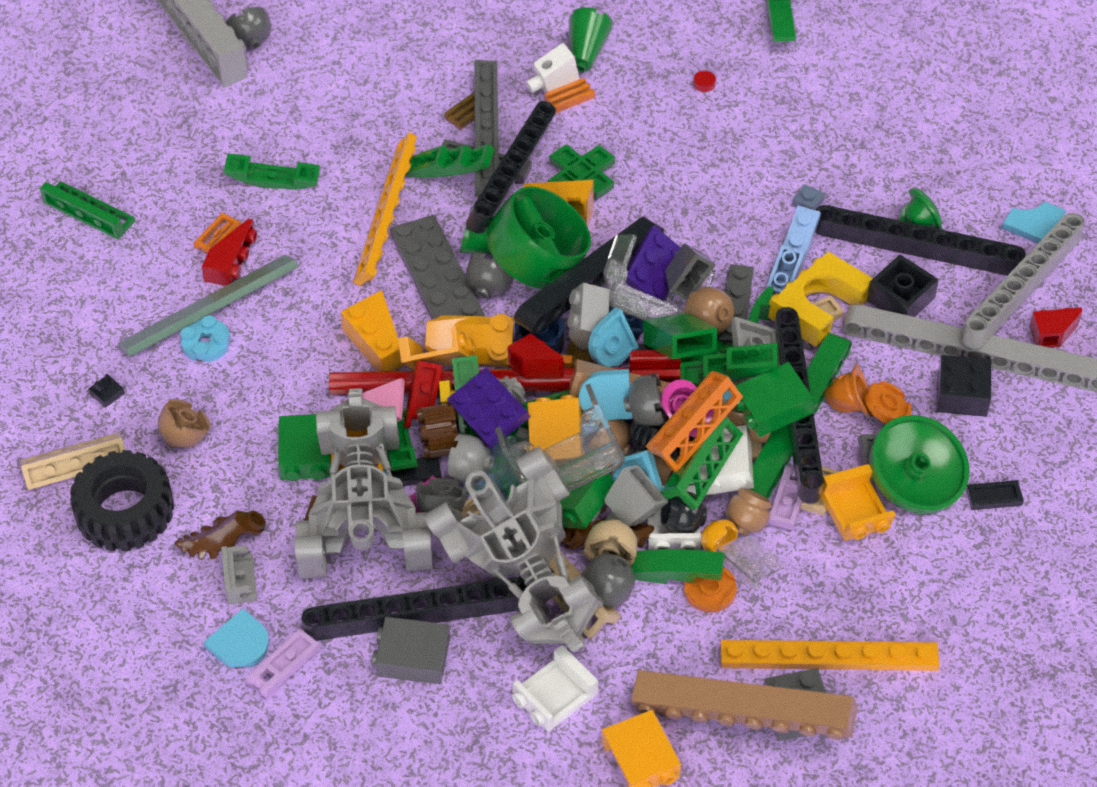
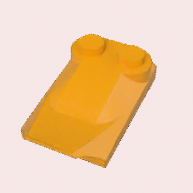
(489, 335)

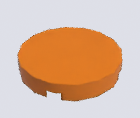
(886, 401)
(711, 595)

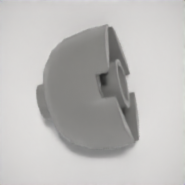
(468, 456)

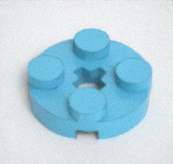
(205, 327)

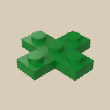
(586, 167)

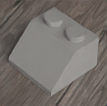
(588, 308)

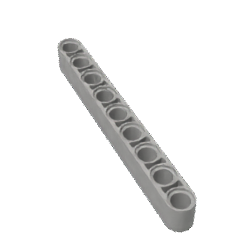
(1022, 281)

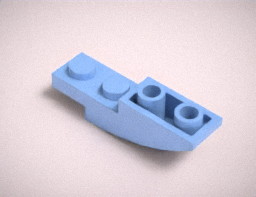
(795, 248)

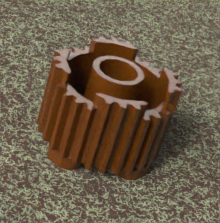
(437, 430)

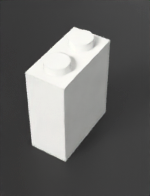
(737, 470)

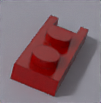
(422, 389)

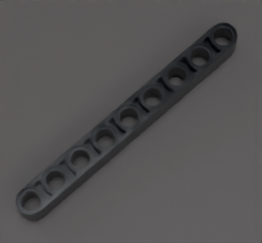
(510, 167)
(918, 240)
(554, 298)
(803, 431)
(407, 604)

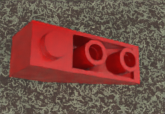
(226, 257)

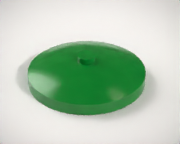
(919, 464)

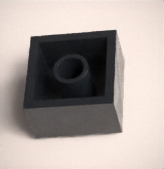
(902, 288)
(964, 385)

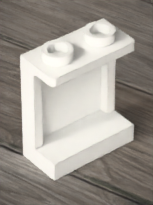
(666, 539)
(556, 690)

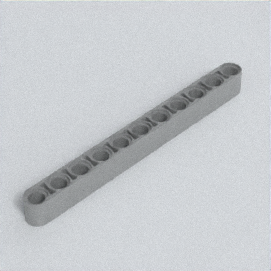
(945, 339)

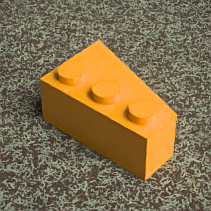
(576, 193)
(373, 332)

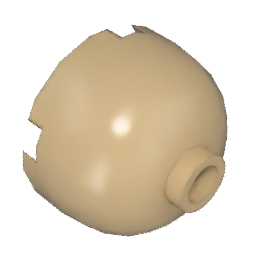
(611, 538)

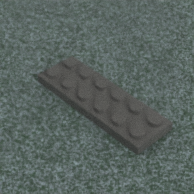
(435, 269)

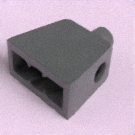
(688, 271)

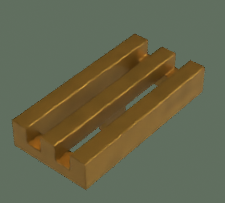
(462, 108)

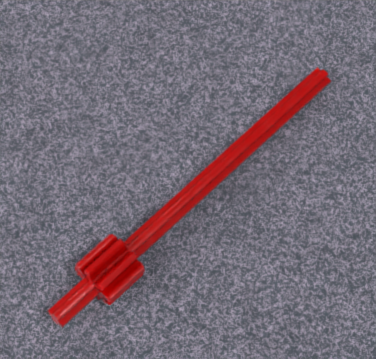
(641, 363)

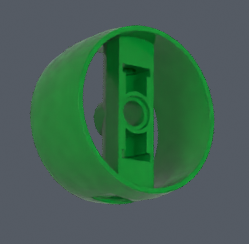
(537, 236)

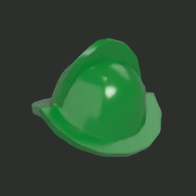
(921, 210)

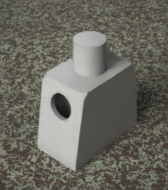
(633, 497)

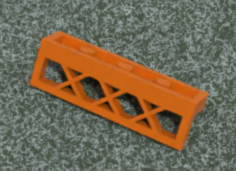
(693, 415)

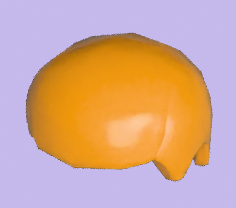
(718, 534)

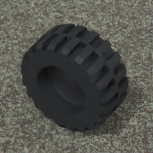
(116, 474)

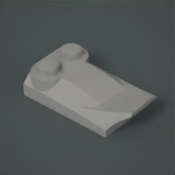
(751, 333)

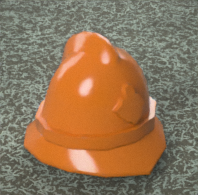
(848, 392)

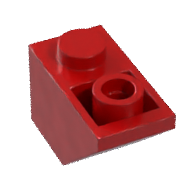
(1054, 327)
(535, 359)

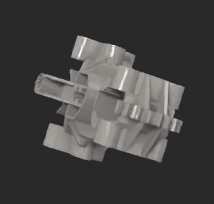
(360, 494)
(522, 541)

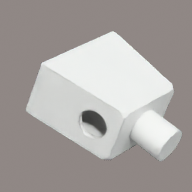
(554, 70)

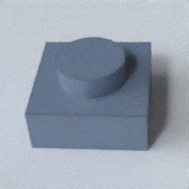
(808, 197)

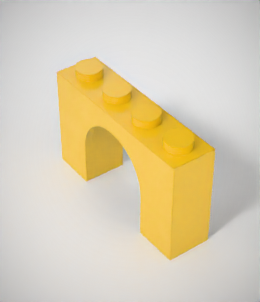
(825, 275)

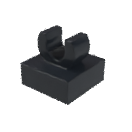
(106, 390)

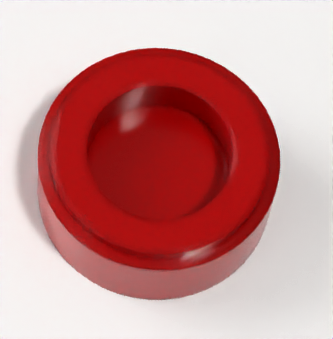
(704, 81)

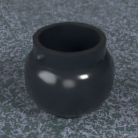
(680, 517)

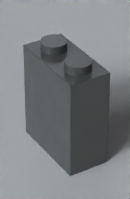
(412, 650)

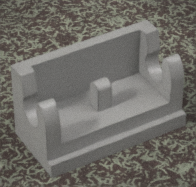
(238, 575)

